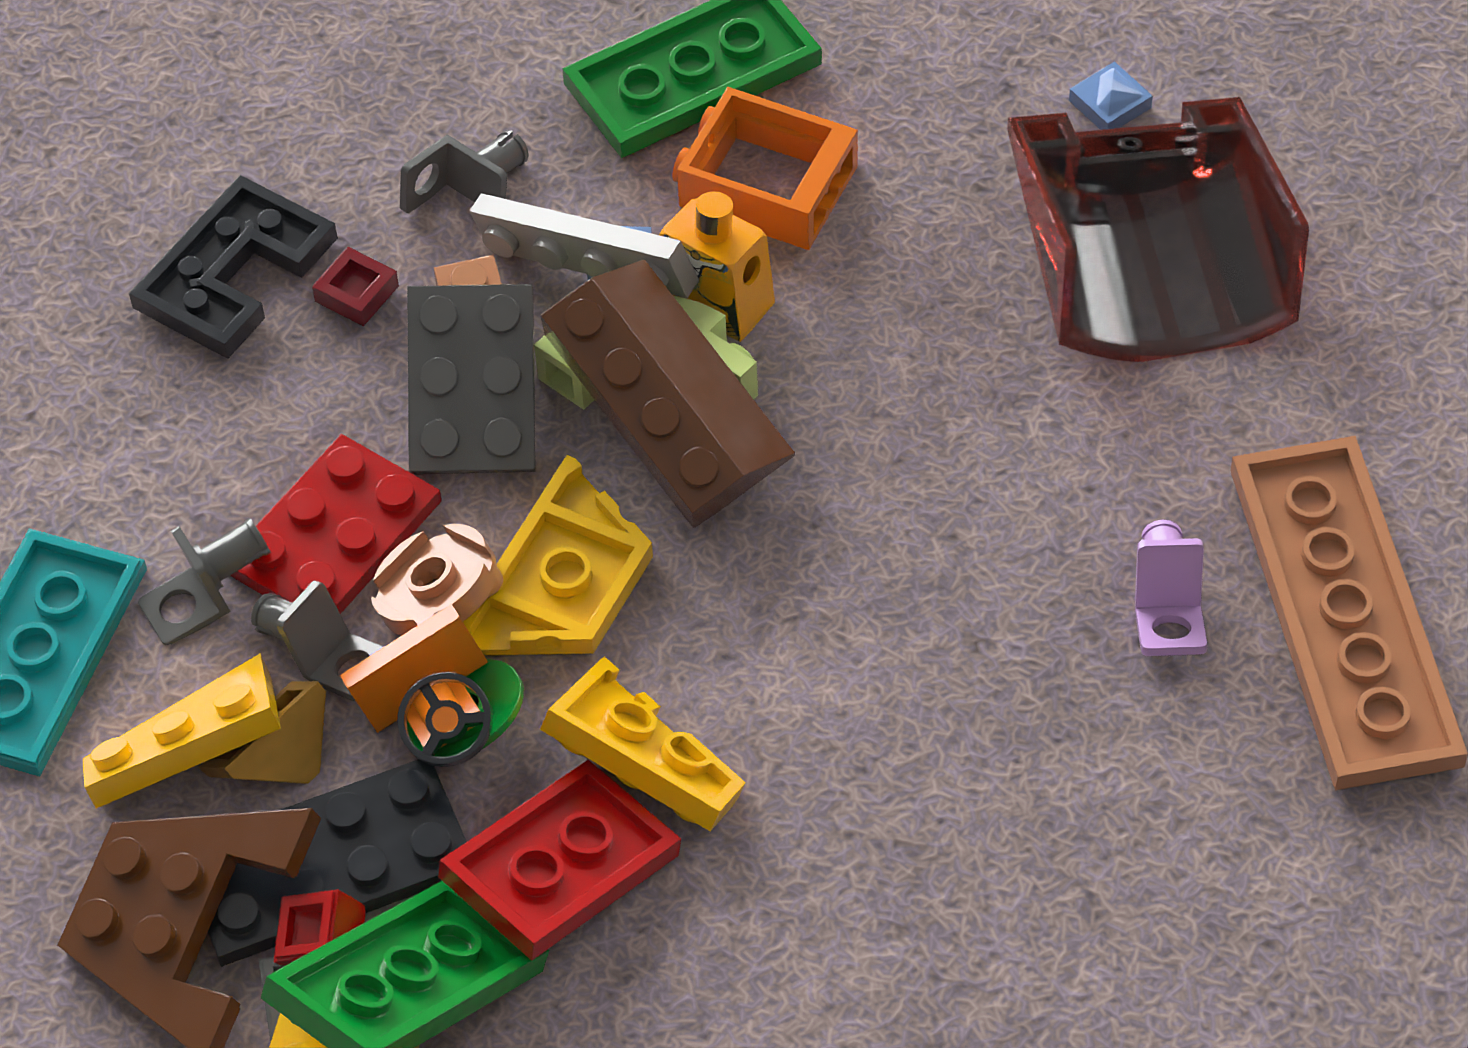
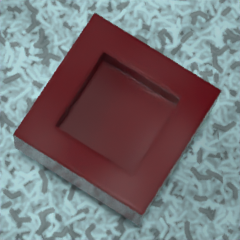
(355, 286)

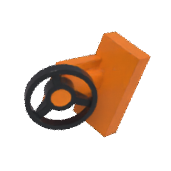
(425, 682)

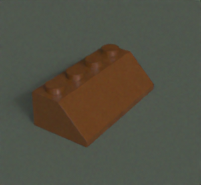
(665, 389)

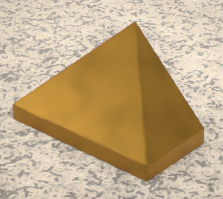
(286, 754)

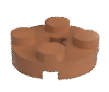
(457, 561)

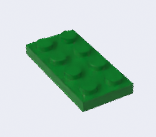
(685, 64)
(400, 975)

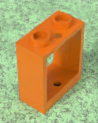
(783, 129)

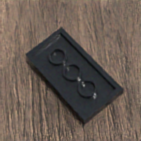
(372, 842)

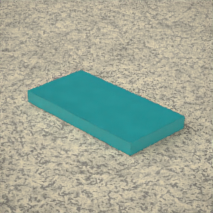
(55, 624)

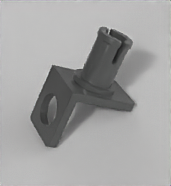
(462, 169)
(203, 579)
(312, 634)

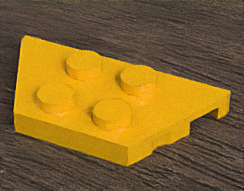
(562, 573)

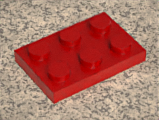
(338, 524)
(559, 859)

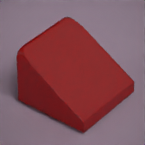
(314, 920)

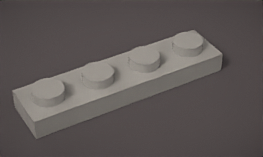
(578, 242)

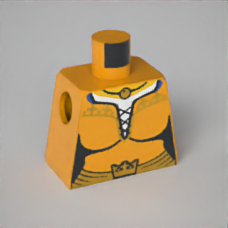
(728, 260)

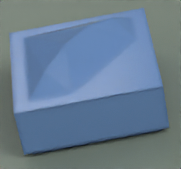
(1110, 97)

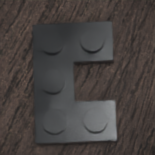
(190, 280)

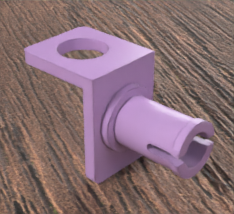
(1169, 590)

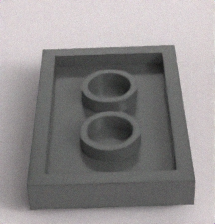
(471, 379)

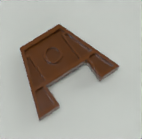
(155, 902)

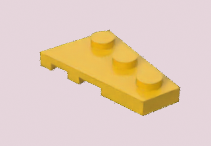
(192, 731)
(628, 740)

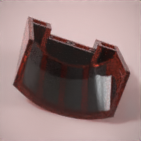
(1161, 232)

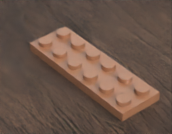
(1347, 614)

